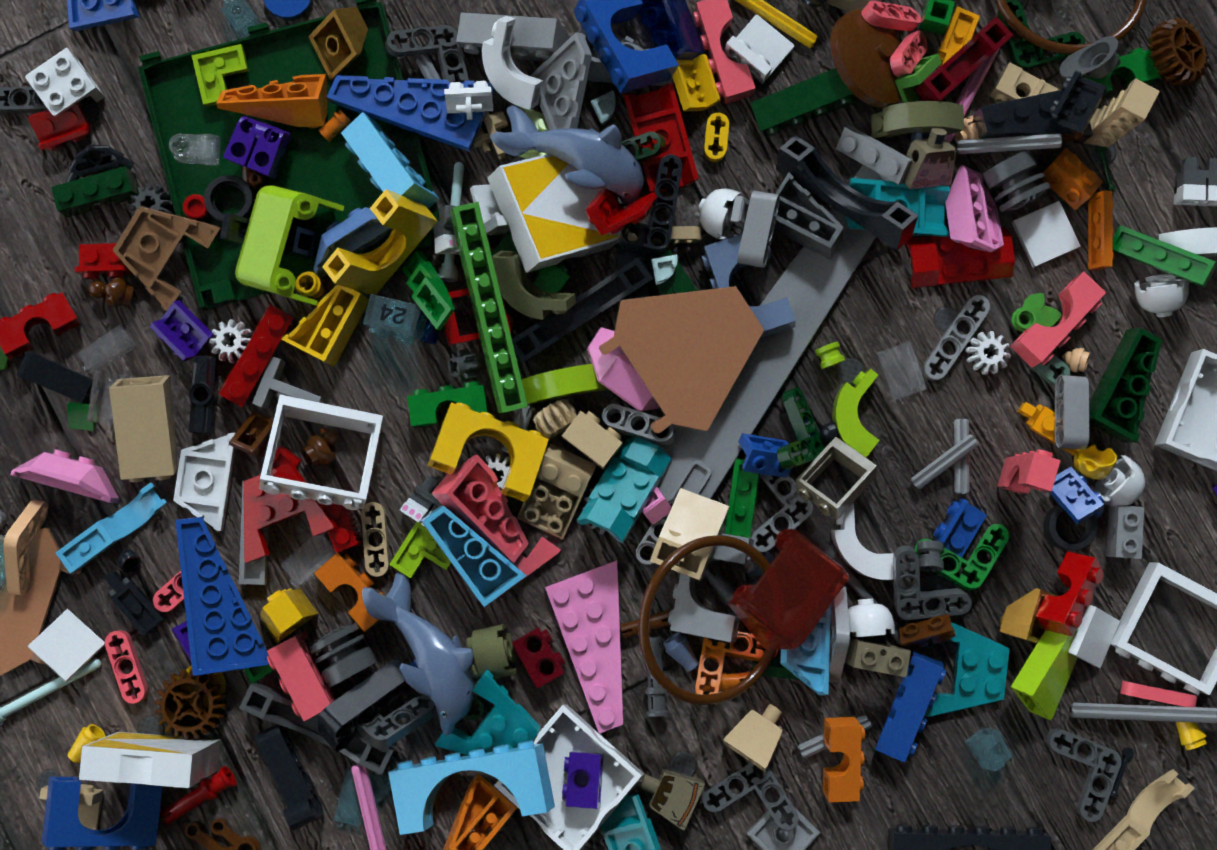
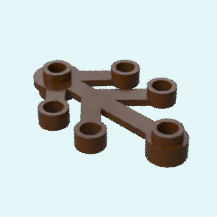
(208, 842)

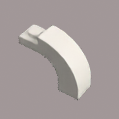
(501, 70)
(1198, 241)
(855, 555)

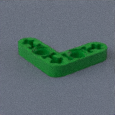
(973, 565)

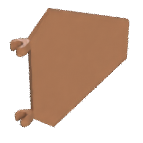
(687, 350)
(25, 615)

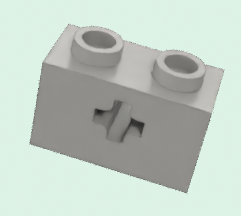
(1125, 532)

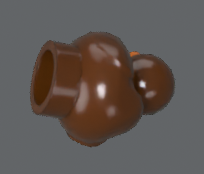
(116, 292)
(317, 448)

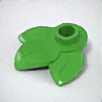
(1035, 312)

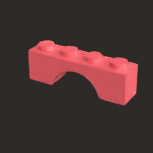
(733, 79)
(1077, 299)
(1029, 471)

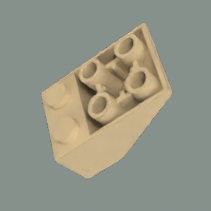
(557, 491)
(690, 519)

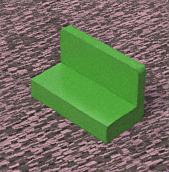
(908, 83)

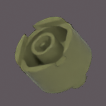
(492, 651)

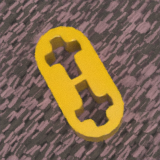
(710, 136)

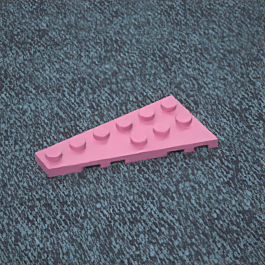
(591, 629)

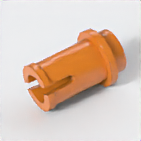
(334, 125)

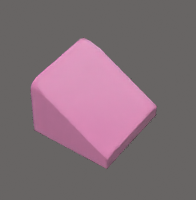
(656, 507)

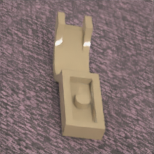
(1143, 811)

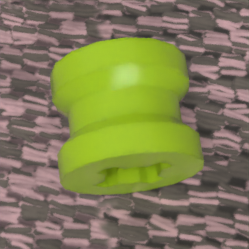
(830, 355)

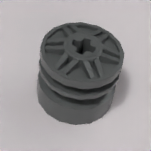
(1016, 181)
(342, 654)

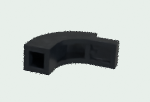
(298, 244)

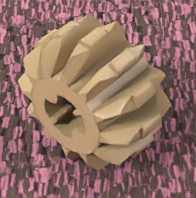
(555, 418)

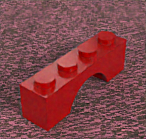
(255, 355)

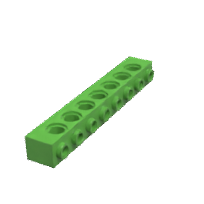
(488, 307)

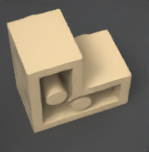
(592, 439)

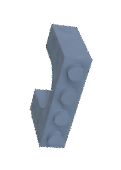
(723, 263)

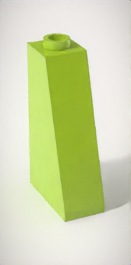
(1045, 674)

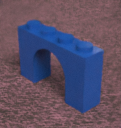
(626, 67)
(135, 829)

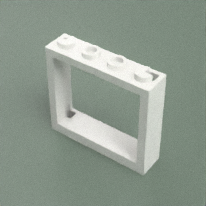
(327, 415)
(1133, 612)

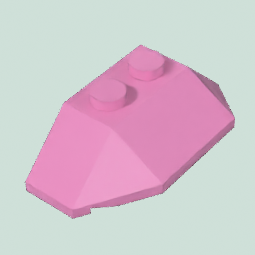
(973, 212)
(618, 374)
(68, 474)

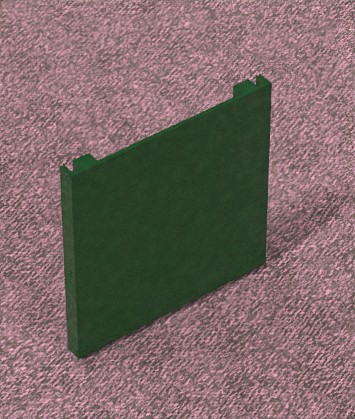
(309, 162)

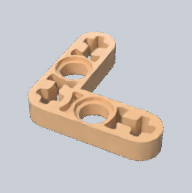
(16, 546)

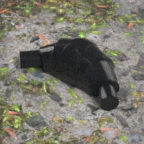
(95, 160)

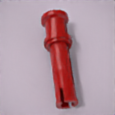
(208, 789)

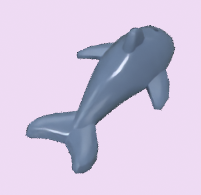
(596, 155)
(441, 662)

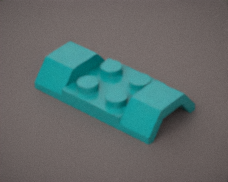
(925, 202)
(625, 487)
(629, 827)

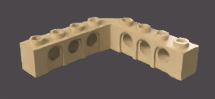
(1107, 123)

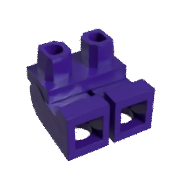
(257, 146)

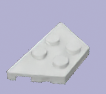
(206, 479)

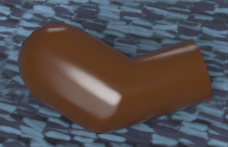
(252, 178)

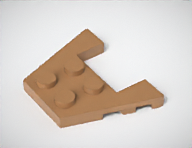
(150, 244)

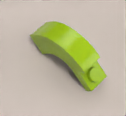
(561, 383)
(846, 414)

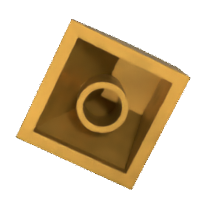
(339, 39)
(1021, 618)

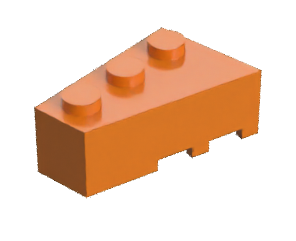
(479, 816)

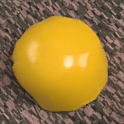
(1094, 463)

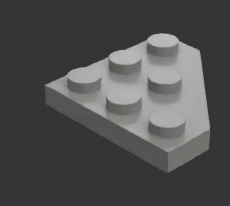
(564, 83)

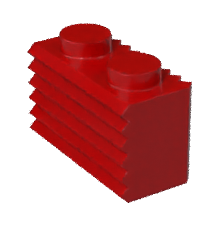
(346, 534)

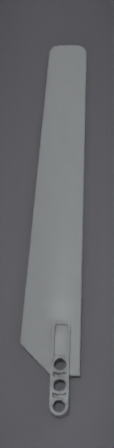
(812, 288)

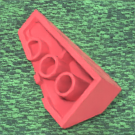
(478, 502)

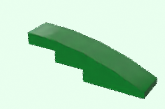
(428, 289)

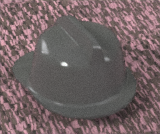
(1094, 60)

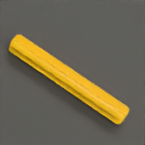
(781, 21)

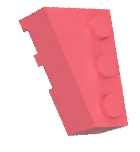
(300, 676)

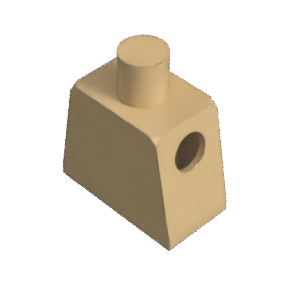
(756, 737)

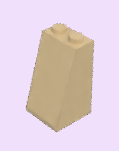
(144, 427)

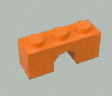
(341, 571)
(844, 781)

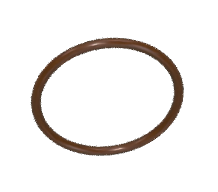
(1061, 48)
(644, 618)

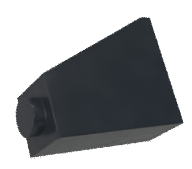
(56, 377)

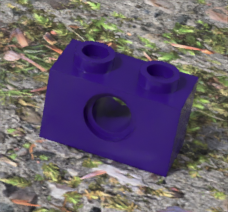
(591, 765)

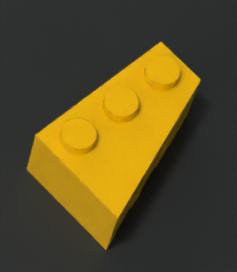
(329, 325)
(286, 613)

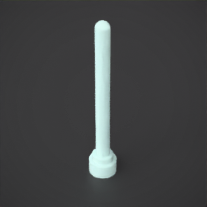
(448, 270)
(45, 690)

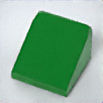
(78, 416)

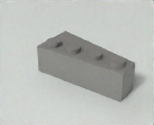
(531, 39)

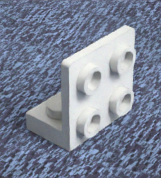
(759, 48)
(63, 82)
(493, 219)

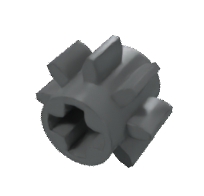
(463, 365)

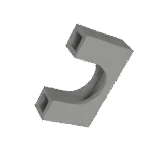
(691, 616)

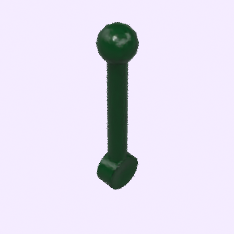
(1110, 187)

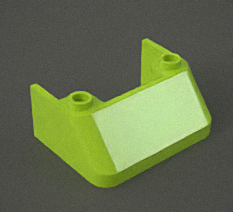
(267, 238)

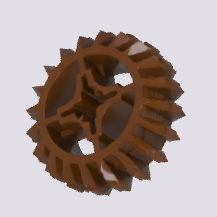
(1178, 52)
(199, 710)

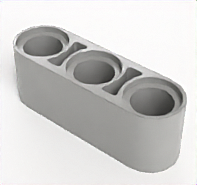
(758, 229)
(1072, 412)
(629, 418)

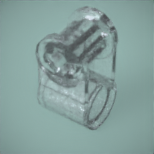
(199, 149)

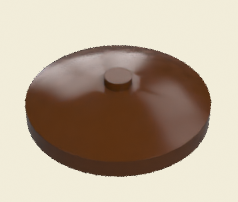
(863, 59)

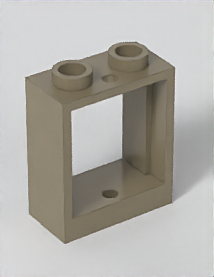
(851, 460)
(877, 657)

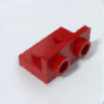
(55, 130)
(100, 260)

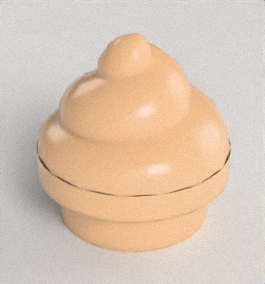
(1077, 359)

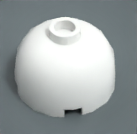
(717, 211)
(1162, 294)
(1122, 485)
(870, 619)

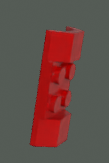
(661, 114)
(946, 262)

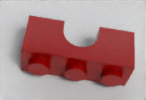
(52, 311)
(1065, 612)

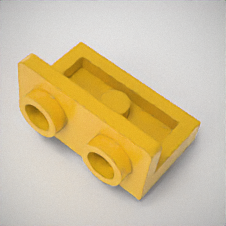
(695, 84)

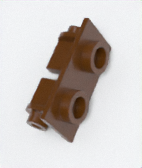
(916, 634)

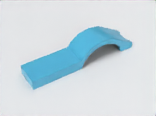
(111, 529)

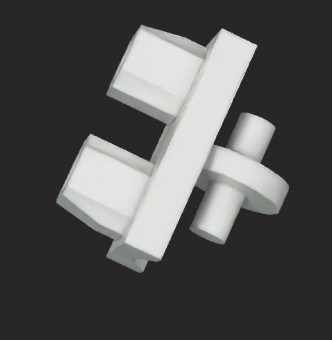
(468, 99)

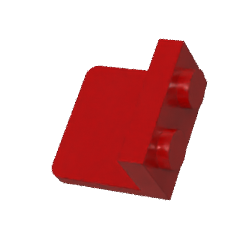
(609, 215)

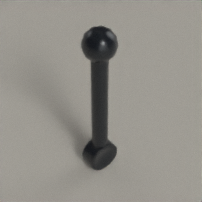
(1127, 753)

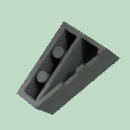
(805, 220)

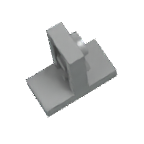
(271, 383)

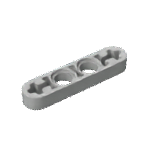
(956, 338)

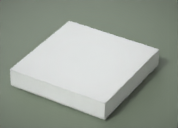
(1045, 234)
(1094, 636)
(66, 645)

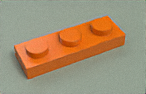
(1100, 231)

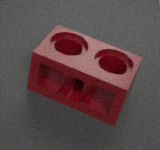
(532, 659)

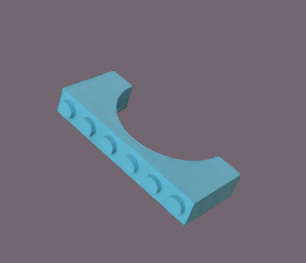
(519, 769)

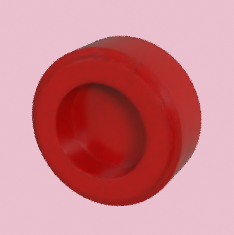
(195, 208)

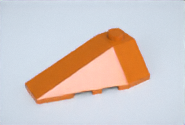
(291, 103)

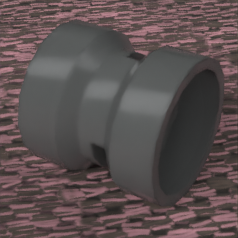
(930, 556)

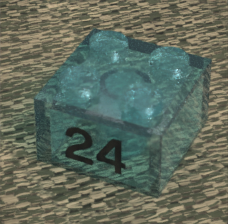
(394, 318)

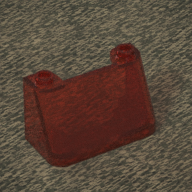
(790, 593)

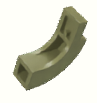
(917, 118)
(522, 293)

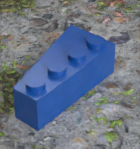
(909, 707)

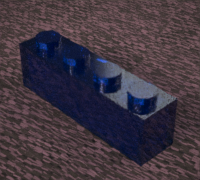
(672, 26)

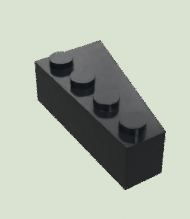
(1024, 118)

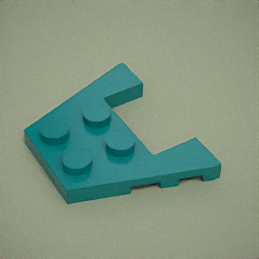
(978, 673)
(503, 725)

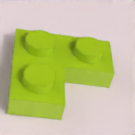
(213, 68)
(415, 548)

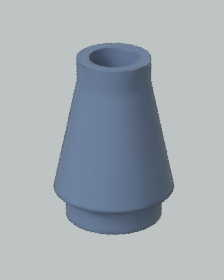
(680, 650)

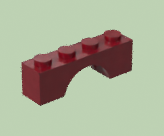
(964, 61)

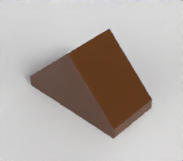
(253, 434)

